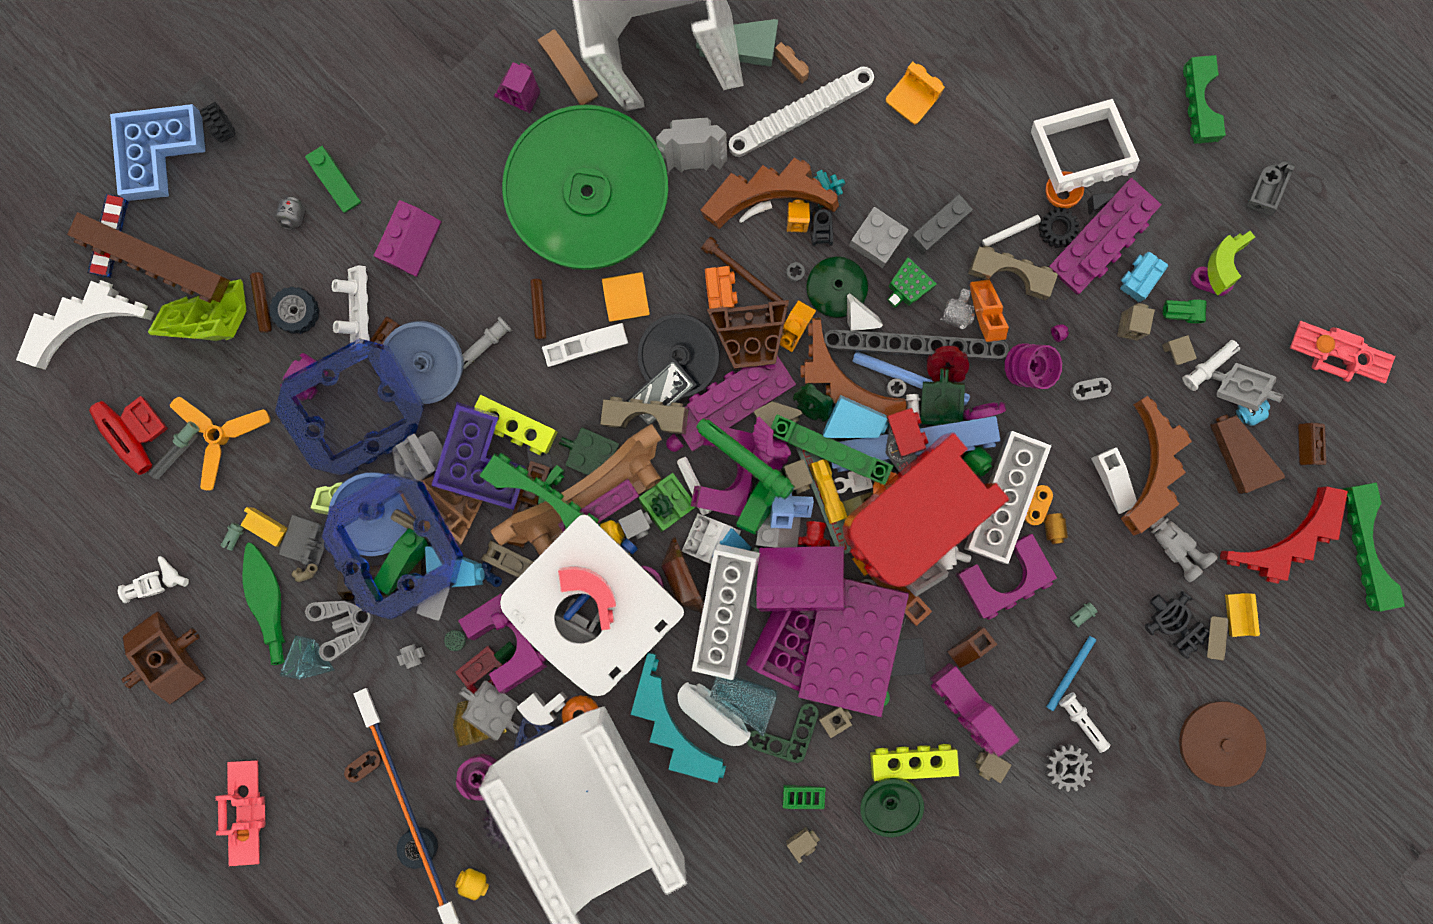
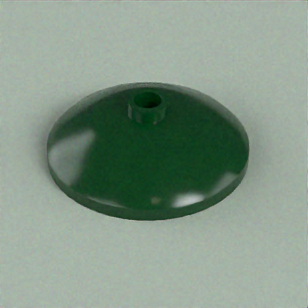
(825, 295)
(892, 817)

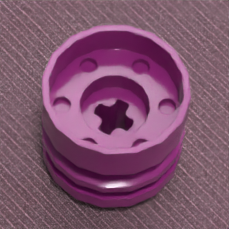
(1033, 366)

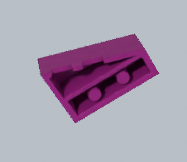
(518, 87)

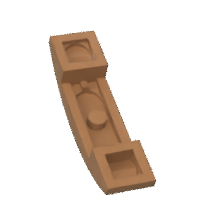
(568, 67)

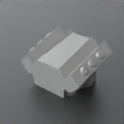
(692, 145)

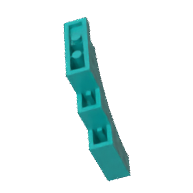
(652, 706)

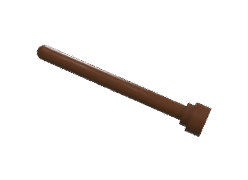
(712, 247)

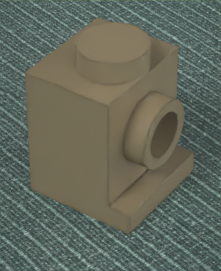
(835, 728)
(802, 843)

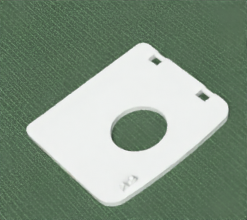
(639, 607)

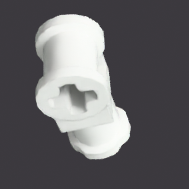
(144, 586)

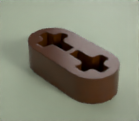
(361, 762)

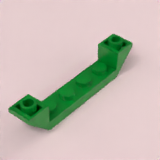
(831, 450)

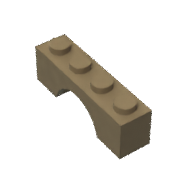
(1037, 280)
(619, 414)

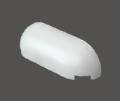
(712, 716)

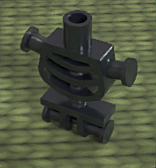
(1167, 611)

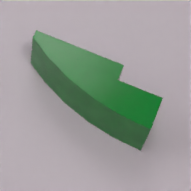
(755, 510)

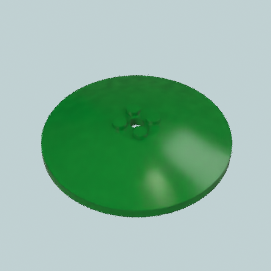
(576, 151)

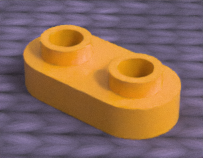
(1039, 505)

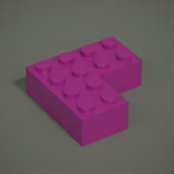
(975, 715)

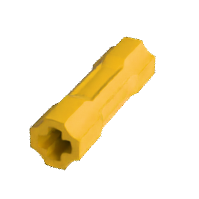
(823, 476)

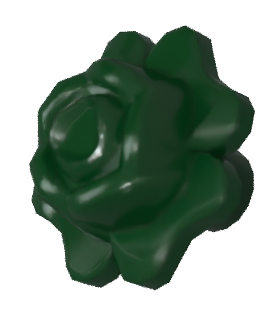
(662, 506)

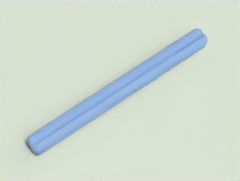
(893, 371)

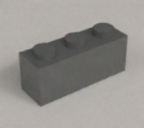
(941, 224)

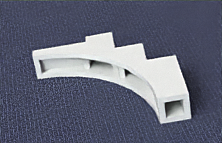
(49, 331)

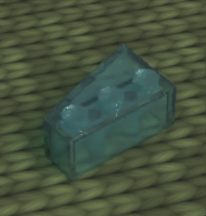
(746, 700)

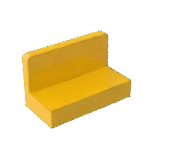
(264, 526)
(1242, 614)

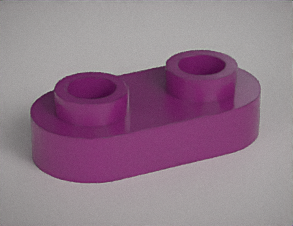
(1202, 272)

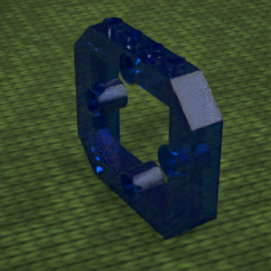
(312, 444)
(345, 554)

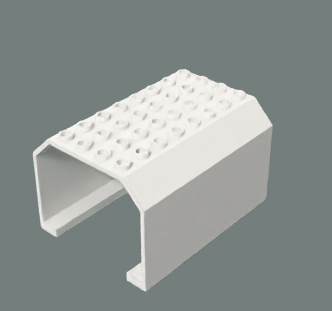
(604, 20)
(574, 839)

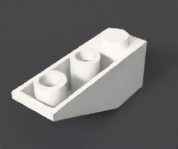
(1116, 479)

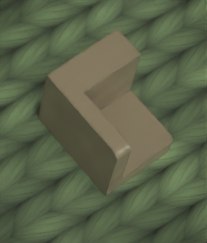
(1181, 350)

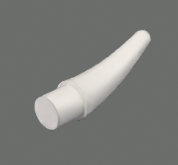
(758, 208)

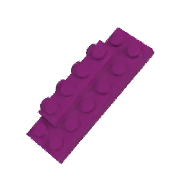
(1105, 236)
(736, 398)

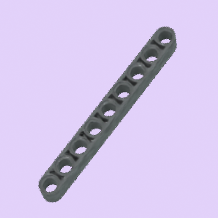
(904, 344)

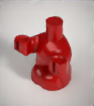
(814, 535)

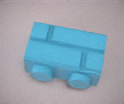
(1143, 277)

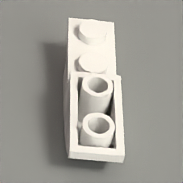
(585, 344)

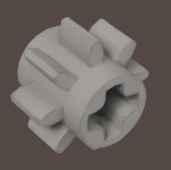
(410, 656)

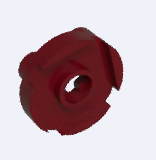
(947, 354)

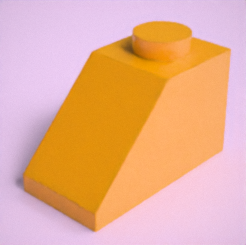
(798, 216)

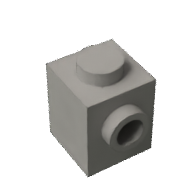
(636, 524)

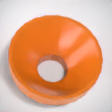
(1074, 195)
(577, 703)

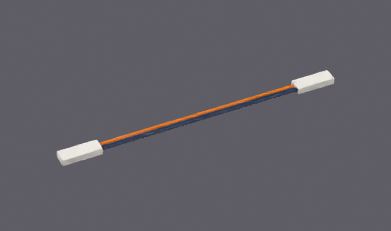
(371, 718)

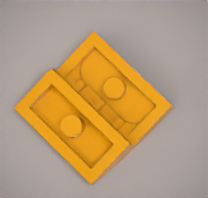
(625, 296)

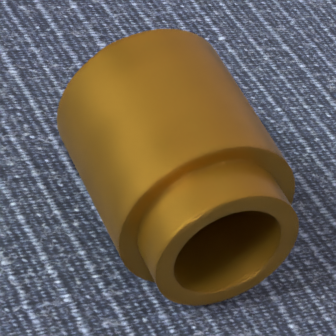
(1055, 528)

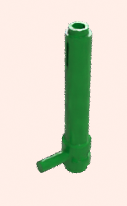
(770, 478)

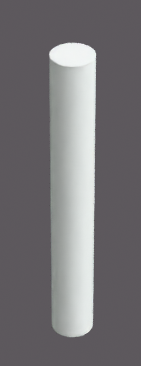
(1011, 231)

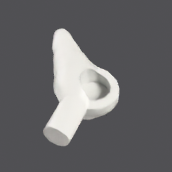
(170, 575)

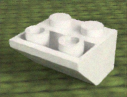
(705, 537)

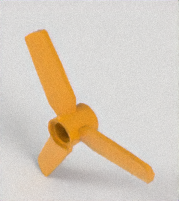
(230, 429)

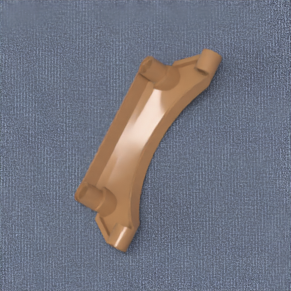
(630, 462)

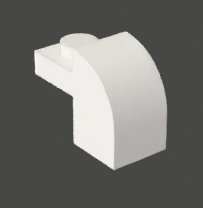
(538, 712)

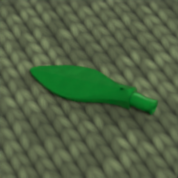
(264, 600)

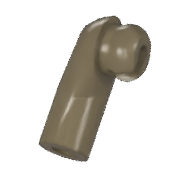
(309, 573)

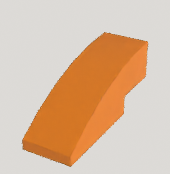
(988, 311)

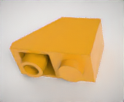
(796, 325)

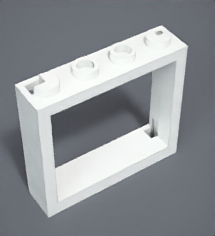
(1075, 119)

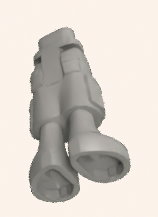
(1178, 545)

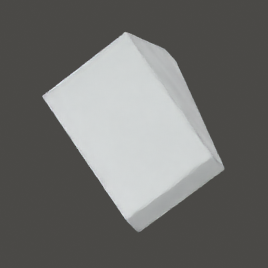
(859, 316)

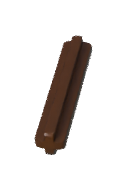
(260, 302)
(538, 309)

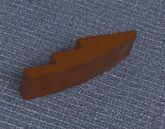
(528, 499)

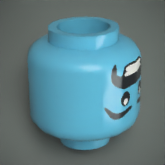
(1253, 417)

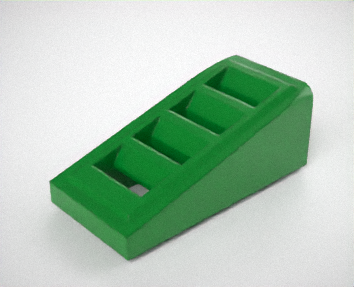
(804, 789)

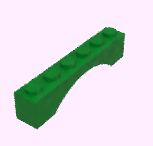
(504, 474)
(1362, 508)

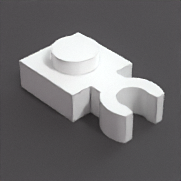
(854, 481)

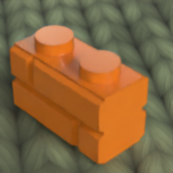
(720, 288)

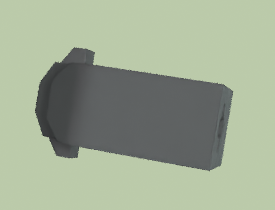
(1268, 194)

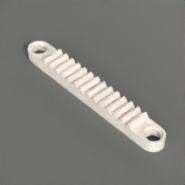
(801, 111)

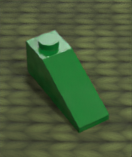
(333, 179)
(400, 561)

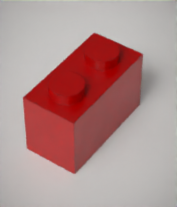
(907, 432)

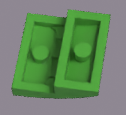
(678, 496)

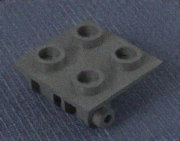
(303, 541)

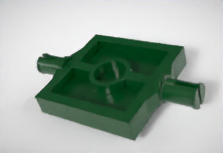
(942, 401)
(588, 451)

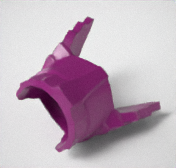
(769, 449)

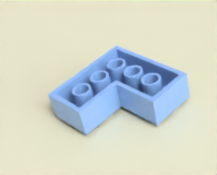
(144, 141)

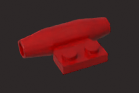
(126, 433)

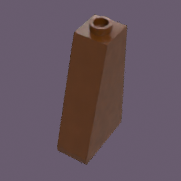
(1244, 455)

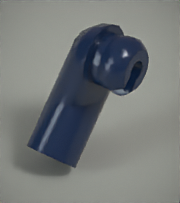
(489, 576)

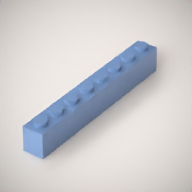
(971, 433)

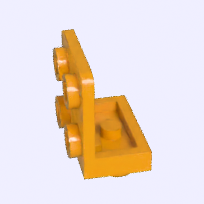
(915, 93)

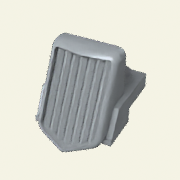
(417, 456)

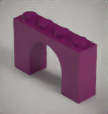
(734, 498)
(1035, 574)
(526, 660)

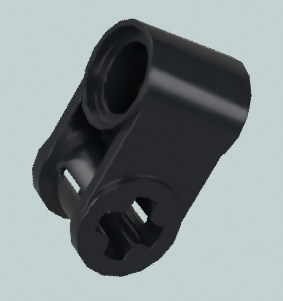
(821, 229)

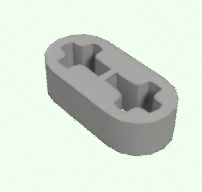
(1092, 393)

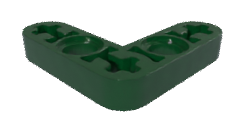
(788, 745)

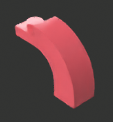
(592, 583)

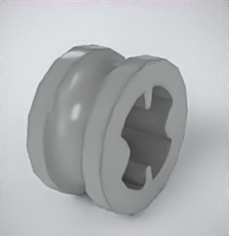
(891, 393)

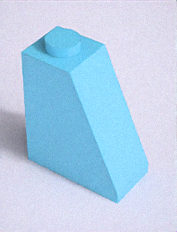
(854, 420)
(470, 571)

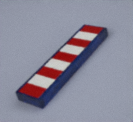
(113, 216)

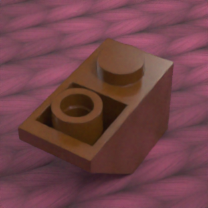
(972, 647)

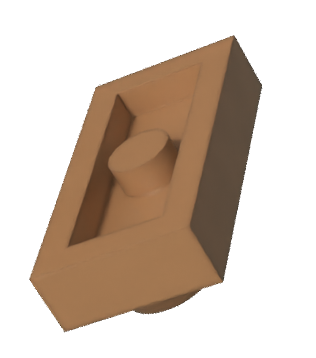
(796, 67)

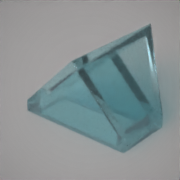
(304, 660)

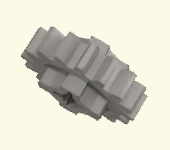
(1075, 764)

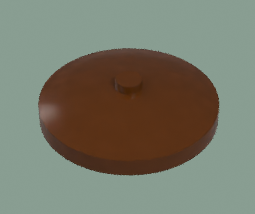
(1222, 743)

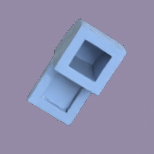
(793, 506)

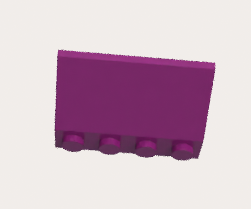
(801, 579)
(784, 647)

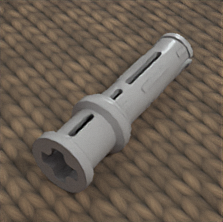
(490, 337)

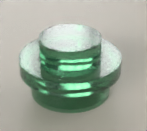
(455, 640)

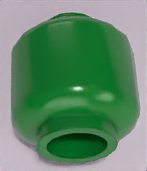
(978, 461)

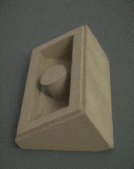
(1217, 638)

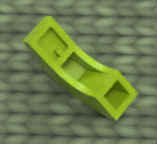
(1221, 266)

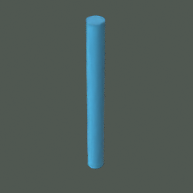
(1071, 673)

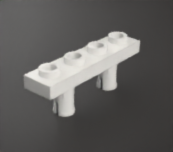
(358, 299)

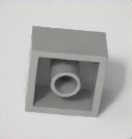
(878, 237)

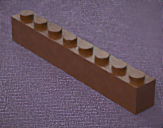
(148, 257)

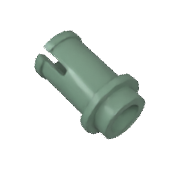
(184, 436)
(232, 535)
(1083, 614)

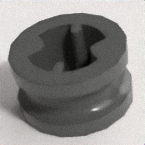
(797, 277)

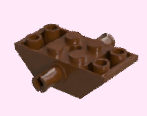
(175, 672)

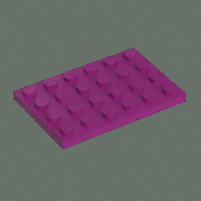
(855, 649)

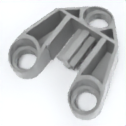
(345, 642)

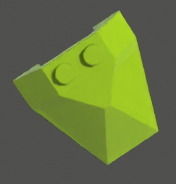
(202, 319)

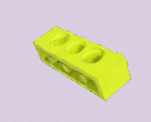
(545, 434)
(947, 766)

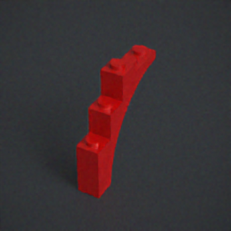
(1320, 525)

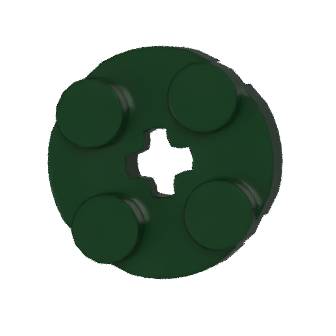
(813, 402)

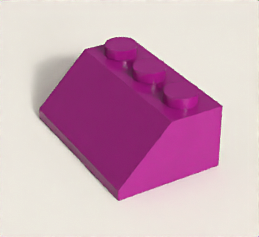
(407, 238)

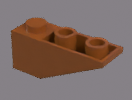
(915, 609)

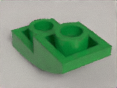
(555, 478)

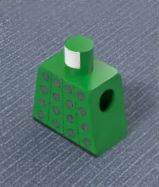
(910, 283)

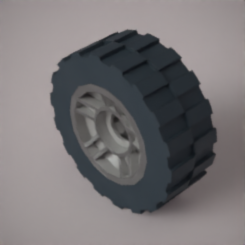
(288, 300)

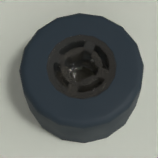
(406, 852)

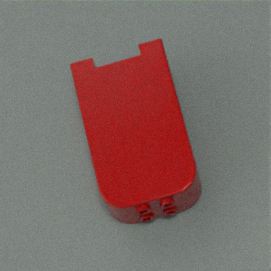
(920, 514)

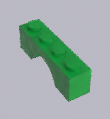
(1206, 124)

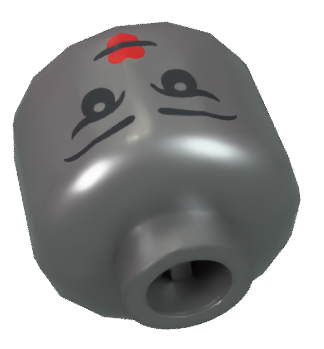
(289, 213)

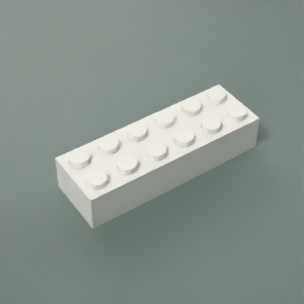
(1017, 474)
(725, 611)

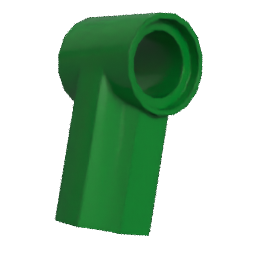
(1192, 311)

